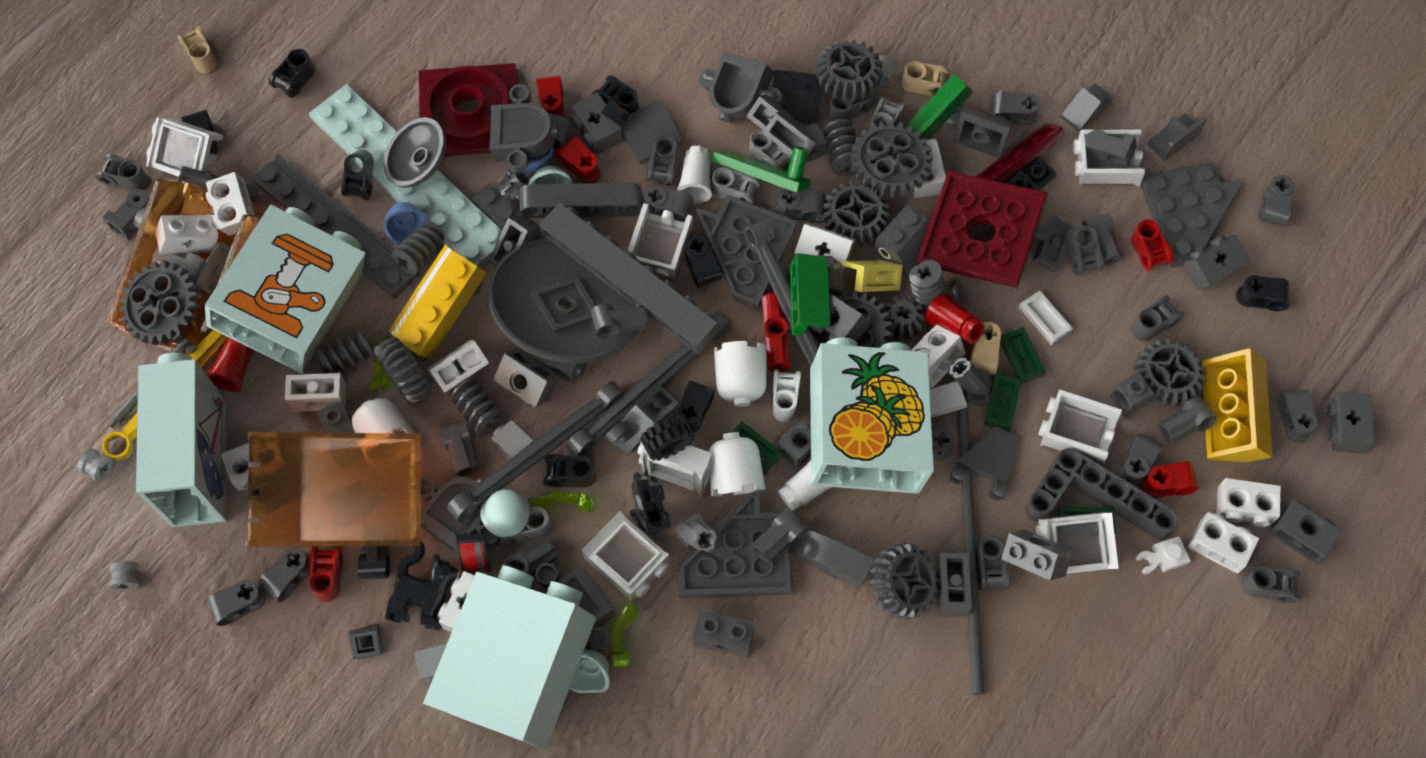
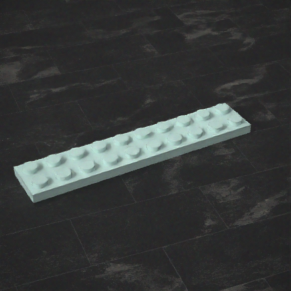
(357, 127)

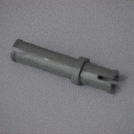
(200, 178)

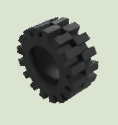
(667, 437)

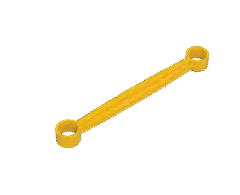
(203, 353)

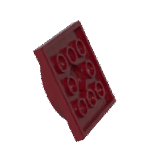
(443, 89)
(974, 201)

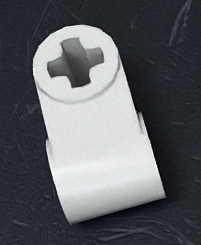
(786, 391)

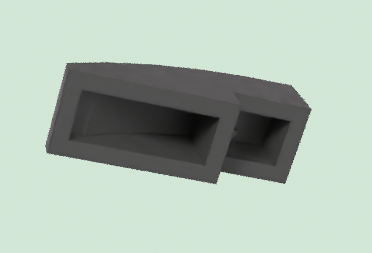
(779, 125)
(833, 558)

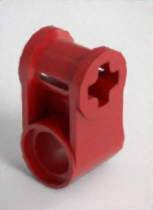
(551, 94)
(579, 160)
(1151, 249)
(1170, 480)
(326, 567)

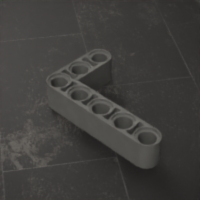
(1100, 493)

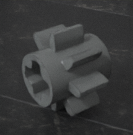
(511, 184)

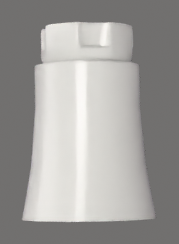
(696, 174)
(799, 490)

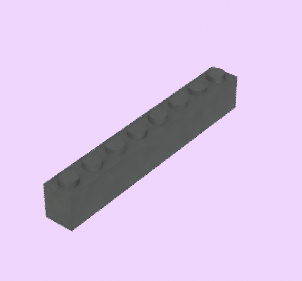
(629, 278)

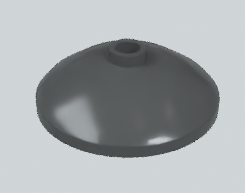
(415, 152)

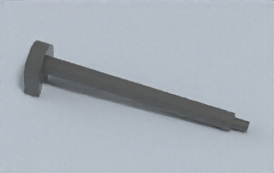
(184, 344)

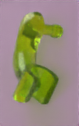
(379, 377)
(581, 500)
(625, 618)

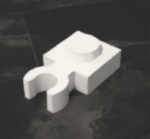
(1166, 554)

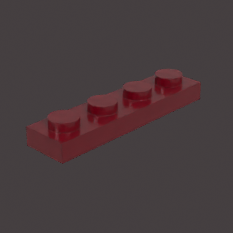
(1023, 153)

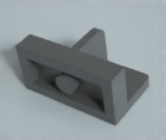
(1175, 135)

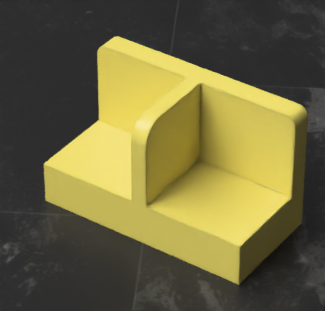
(876, 275)

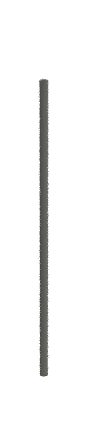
(969, 537)

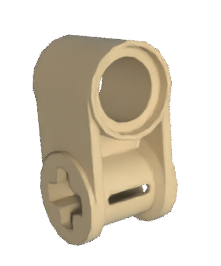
(199, 50)
(926, 78)
(986, 352)

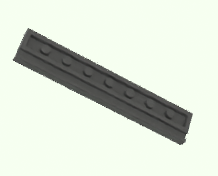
(294, 190)

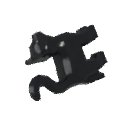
(648, 499)
(420, 592)

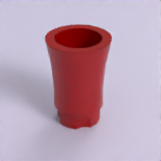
(953, 317)
(230, 366)

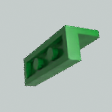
(940, 108)
(809, 292)

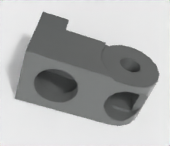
(1111, 148)
(122, 220)

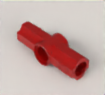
(776, 344)

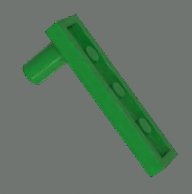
(789, 180)

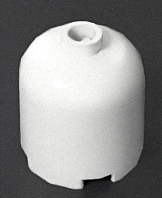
(740, 372)
(380, 417)
(735, 466)

